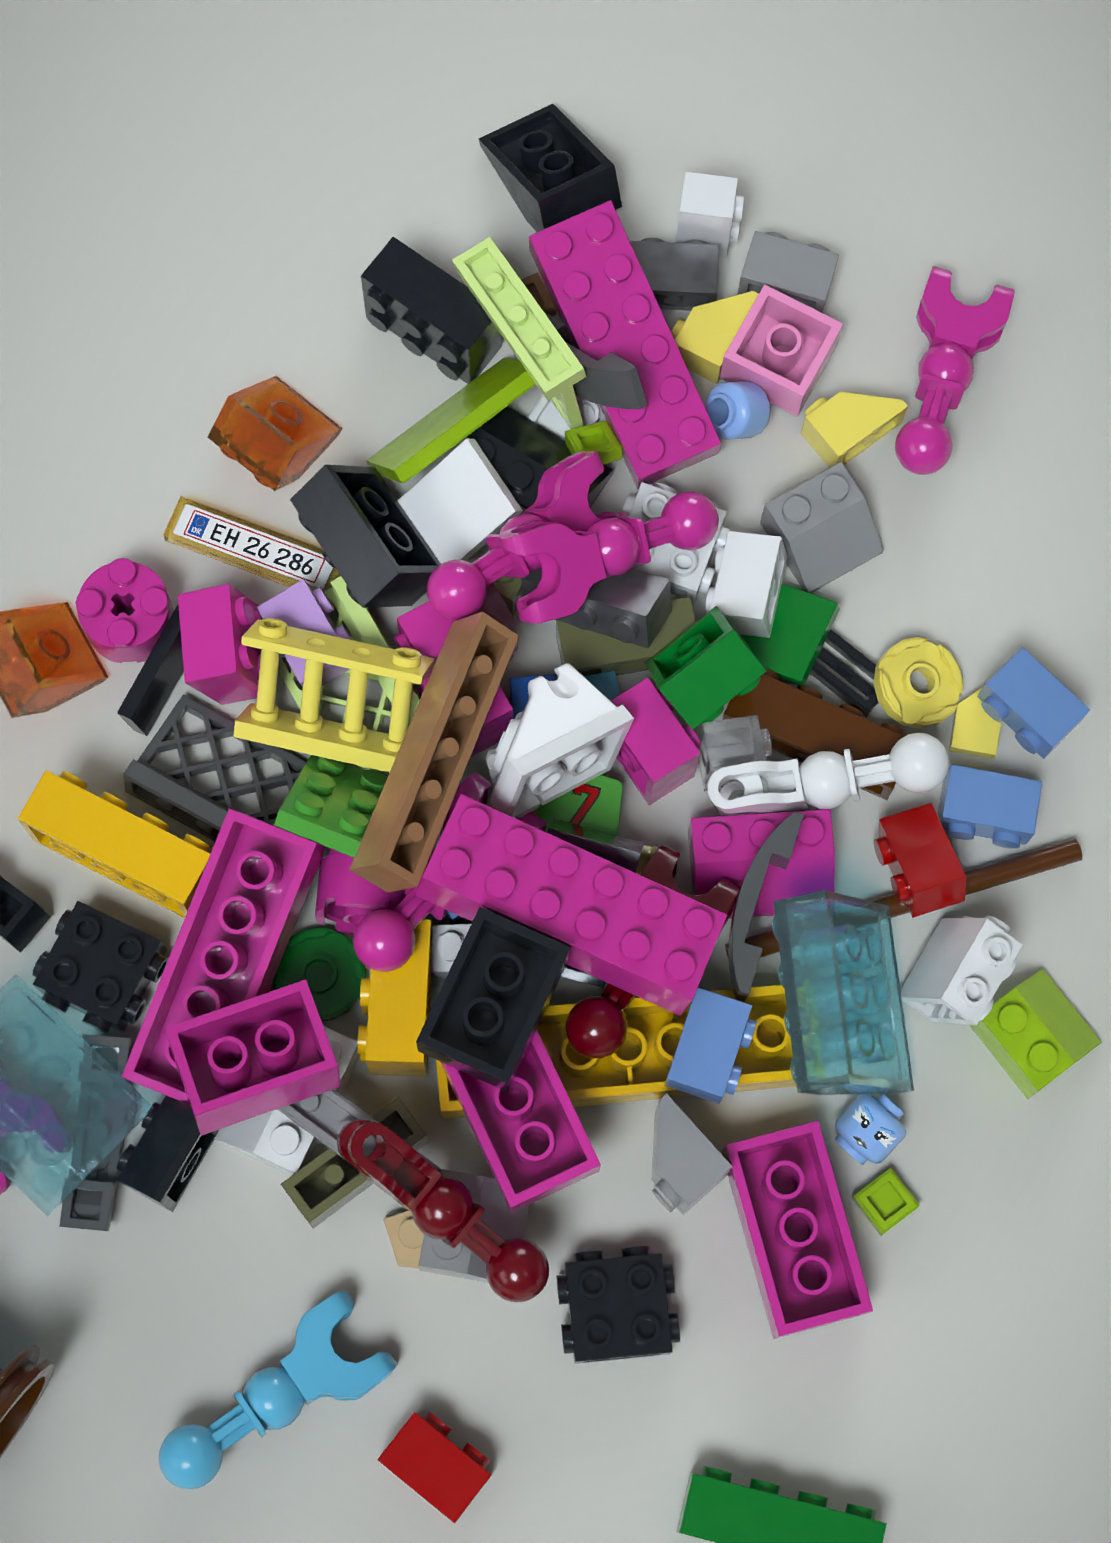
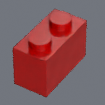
(921, 860)
(435, 1465)

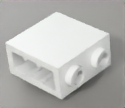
(686, 569)
(961, 970)

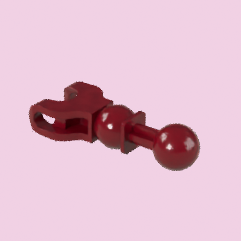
(598, 1023)
(444, 1209)

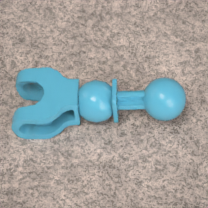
(276, 1395)

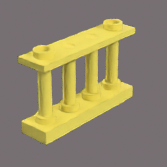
(307, 730)

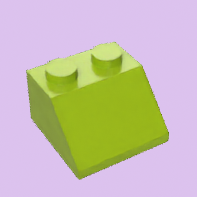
(1035, 1033)

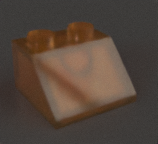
(272, 432)
(44, 659)

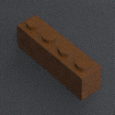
(806, 724)

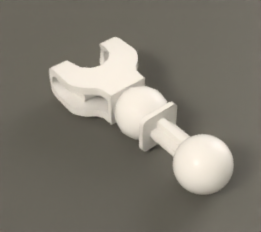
(827, 778)

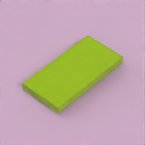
(452, 421)

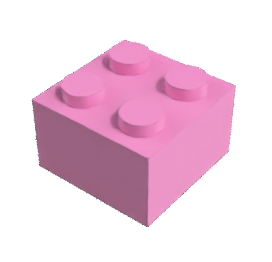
(782, 349)

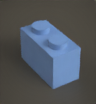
(1032, 704)
(989, 806)
(709, 1046)

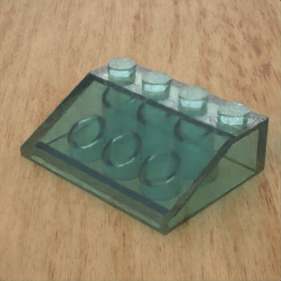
(842, 995)
(57, 1100)

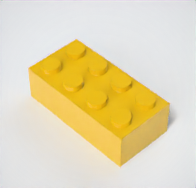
(114, 841)

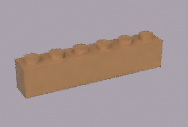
(434, 753)

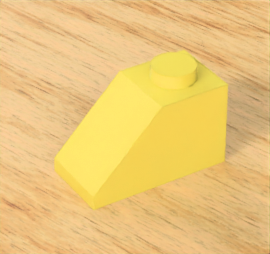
(709, 333)
(849, 424)

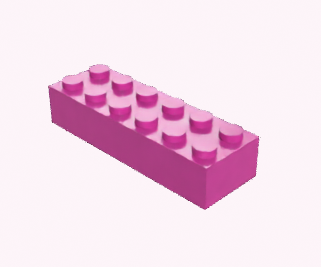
(612, 309)
(609, 916)
(227, 937)

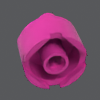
(119, 588)
(347, 896)

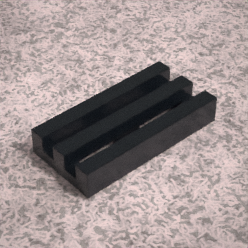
(836, 685)

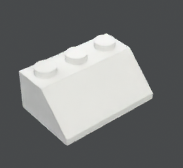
(277, 1138)

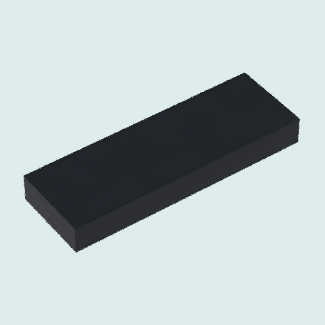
(155, 679)

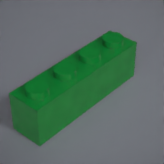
(757, 1514)

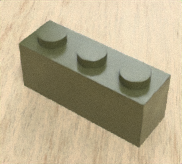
(597, 653)
(332, 1182)

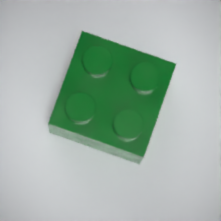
(705, 668)

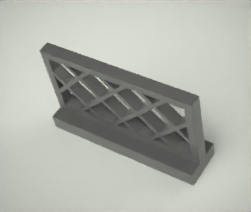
(183, 802)

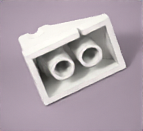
(556, 742)

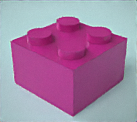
(212, 640)
(657, 749)

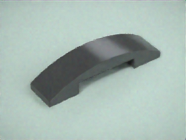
(607, 381)
(743, 956)
(94, 1199)

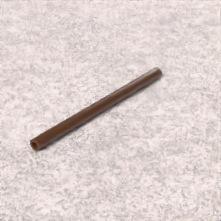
(977, 880)

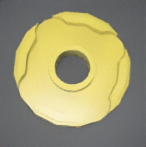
(897, 694)

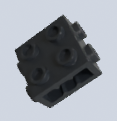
(99, 968)
(617, 1306)

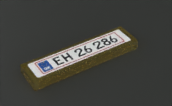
(247, 546)

